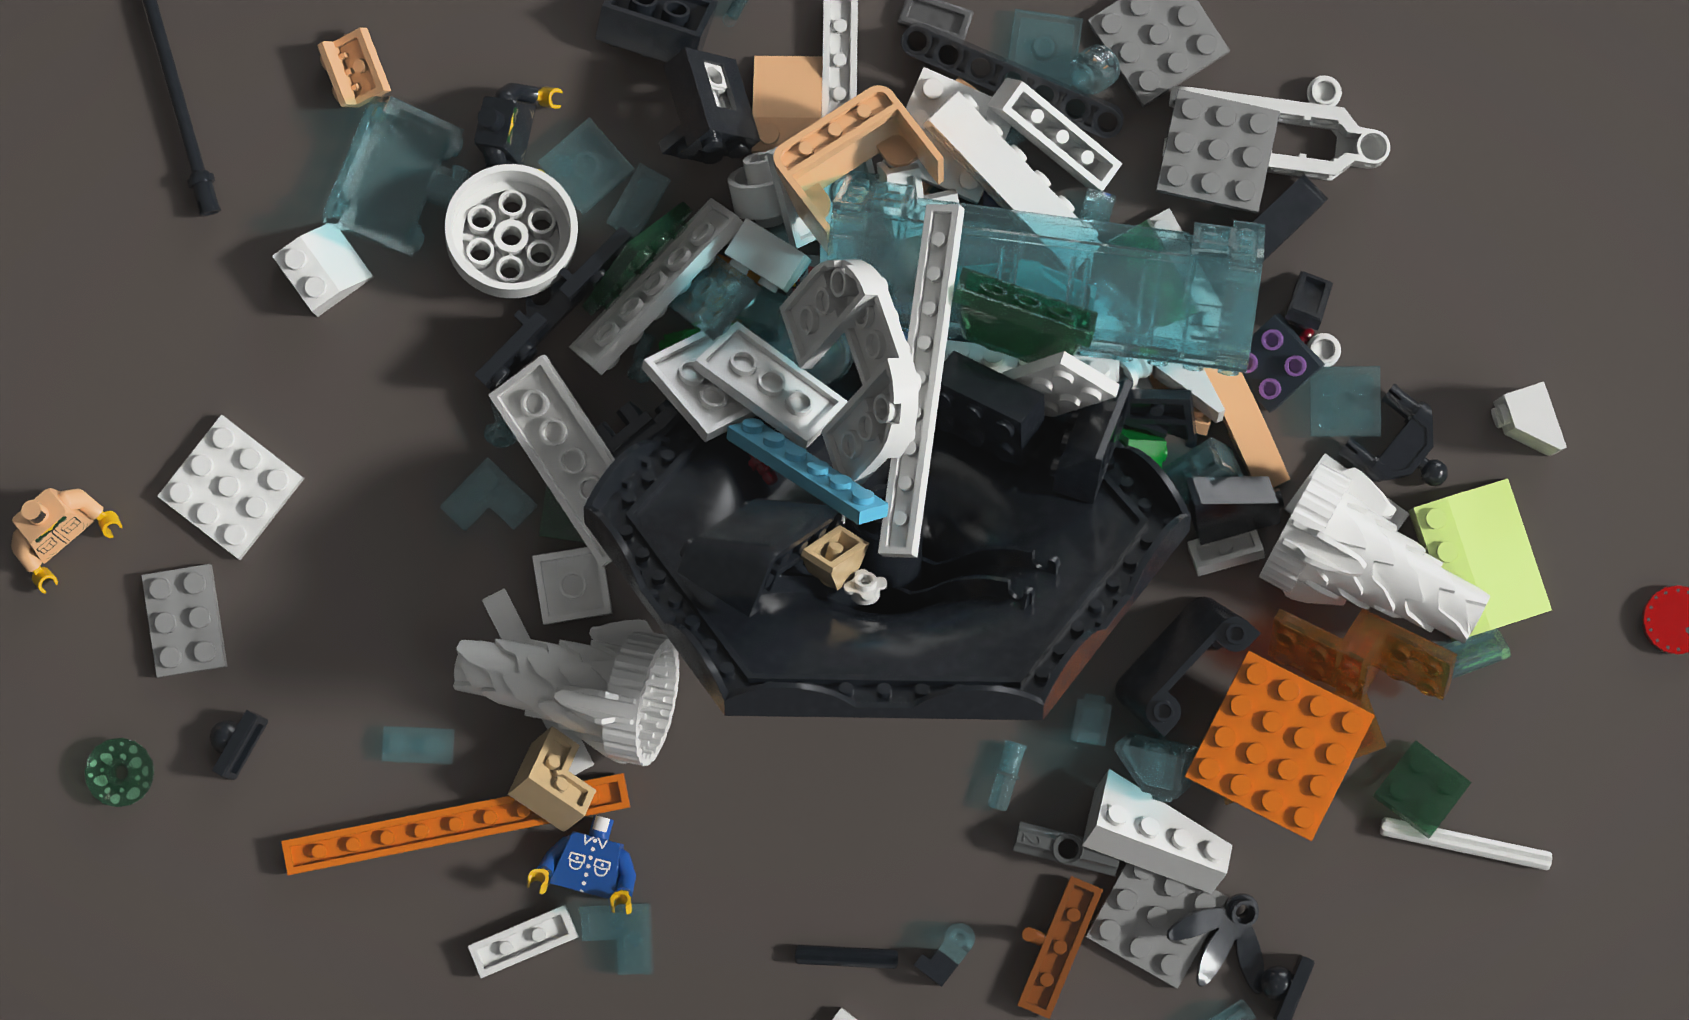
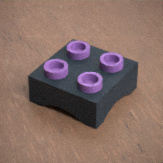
(1278, 363)

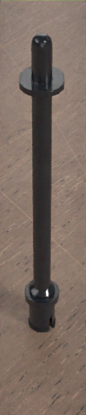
(200, 178)

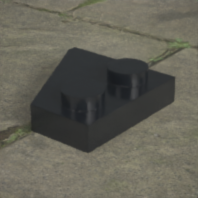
(1163, 413)

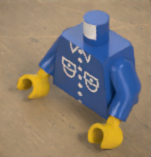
(589, 865)

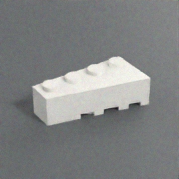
(1153, 835)

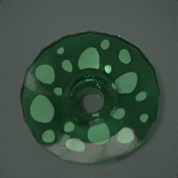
(102, 768)

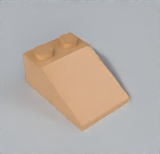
(785, 97)

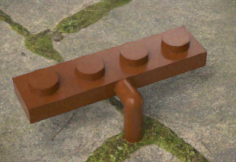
(1058, 946)

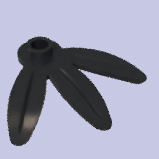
(1229, 927)

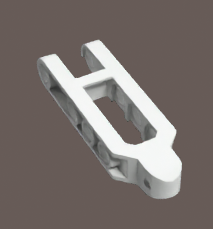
(1354, 144)

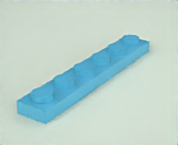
(807, 471)

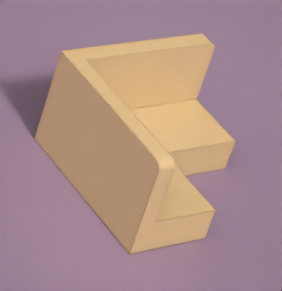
(547, 784)

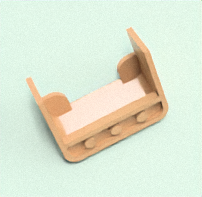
(843, 141)

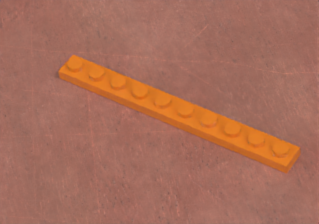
(433, 829)

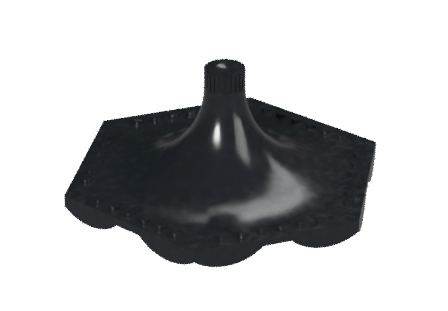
(979, 626)

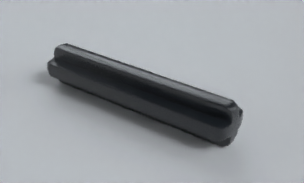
(846, 956)

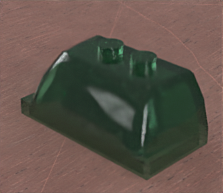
(1019, 319)

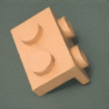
(354, 68)

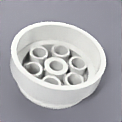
(539, 199)

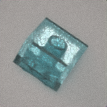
(1156, 764)

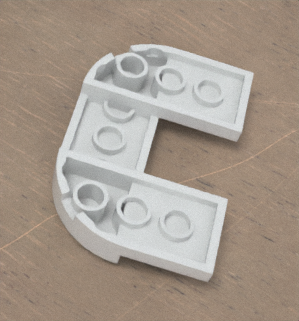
(884, 411)

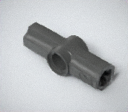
(1044, 844)

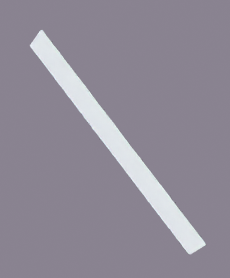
(512, 629)

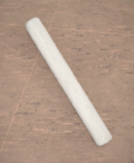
(1468, 844)

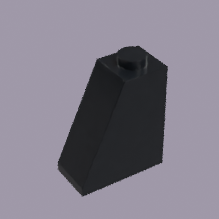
(1232, 505)

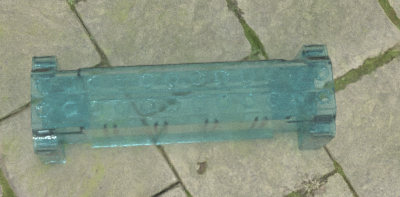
(1153, 288)

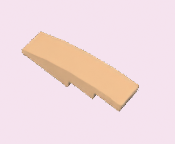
(1248, 428)

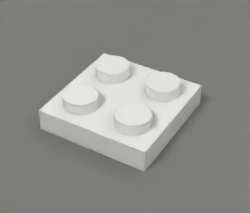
(571, 586)

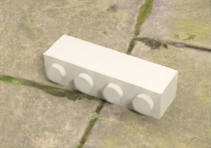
(1054, 134)

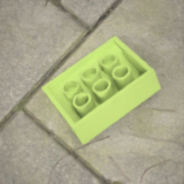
(1486, 544)

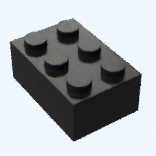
(990, 410)

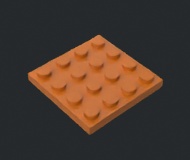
(1279, 745)

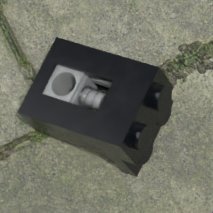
(710, 108)

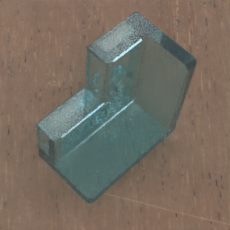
(630, 930)

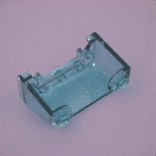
(388, 172)

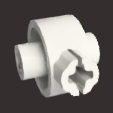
(754, 192)

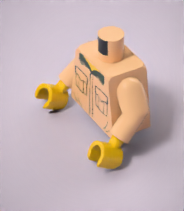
(51, 524)

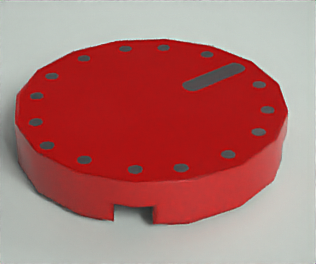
(1667, 620)

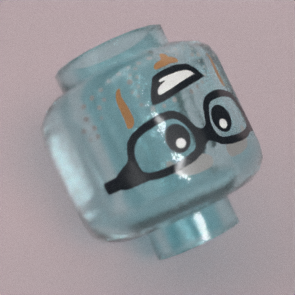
(1094, 69)

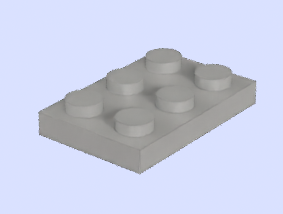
(184, 620)

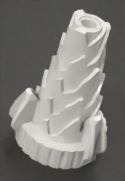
(1347, 550)
(608, 692)

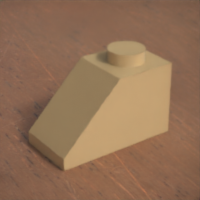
(835, 557)

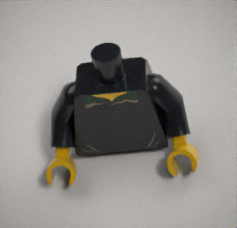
(507, 122)

